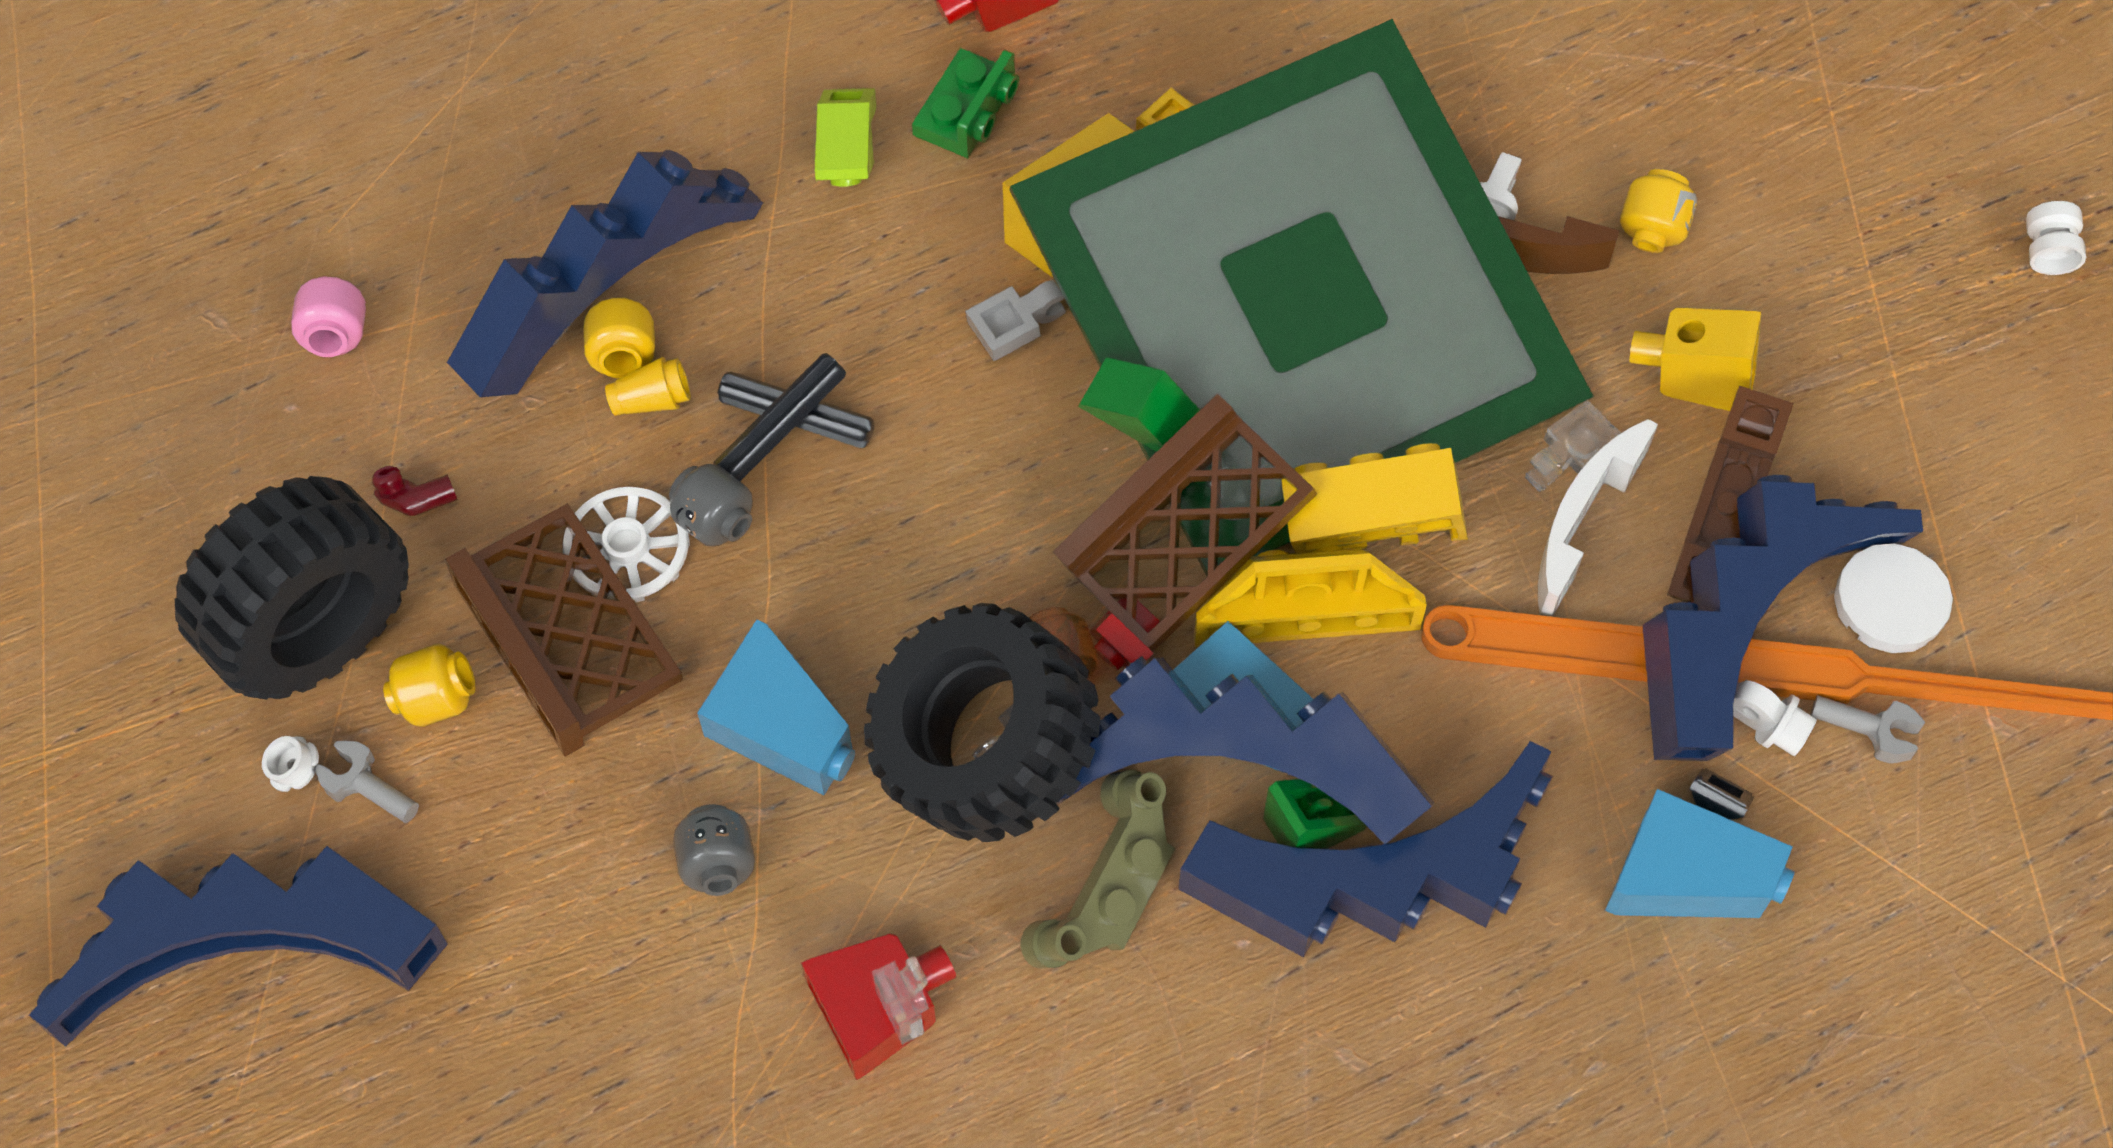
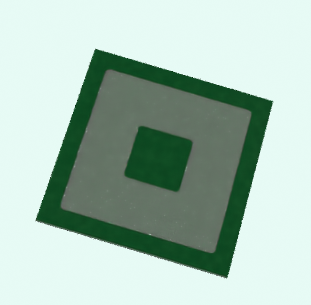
(1311, 267)

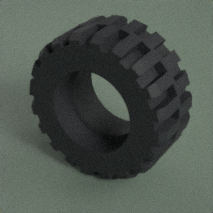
(291, 587)
(932, 685)

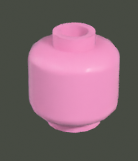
(328, 316)

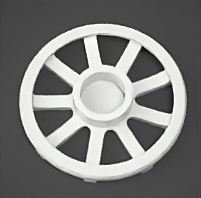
(627, 542)

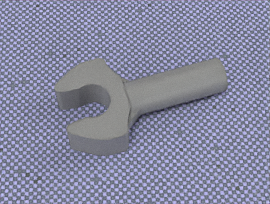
(1874, 726)
(361, 780)

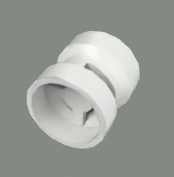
(2055, 238)

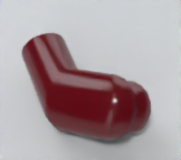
(409, 497)

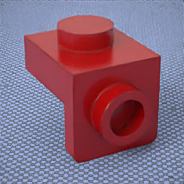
(1116, 642)

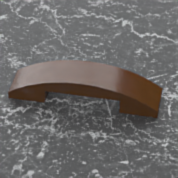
(1576, 250)
(1741, 458)

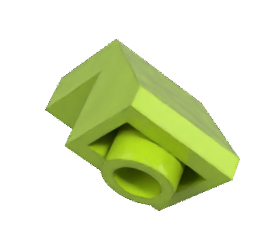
(844, 136)

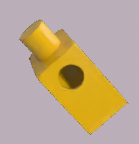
(1702, 354)

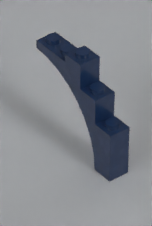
(593, 248)
(1700, 645)
(1329, 749)
(1298, 891)
(236, 909)

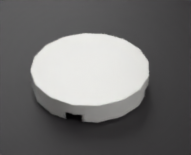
(1893, 598)

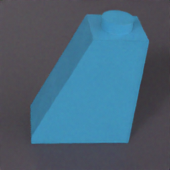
(1232, 653)
(777, 714)
(1699, 866)

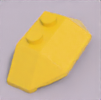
(1312, 597)

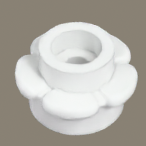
(290, 762)

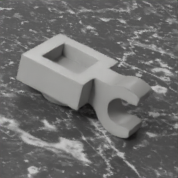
(1012, 321)

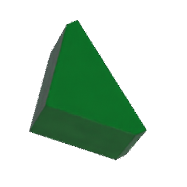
(1138, 402)
(1307, 817)

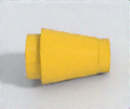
(650, 389)

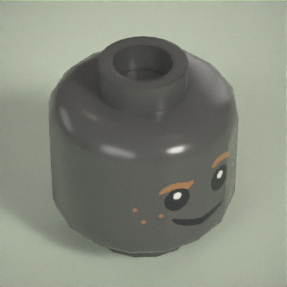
(711, 504)
(713, 850)

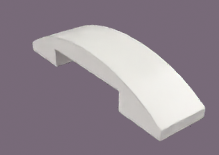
(1611, 465)

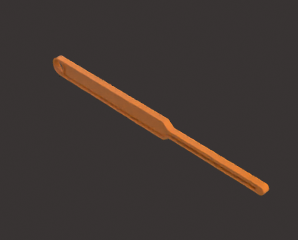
(1780, 666)

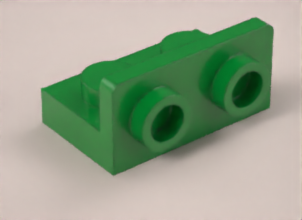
(966, 101)

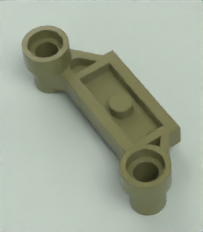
(1119, 880)

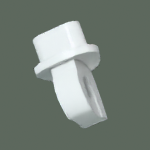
(1501, 184)
(1771, 718)

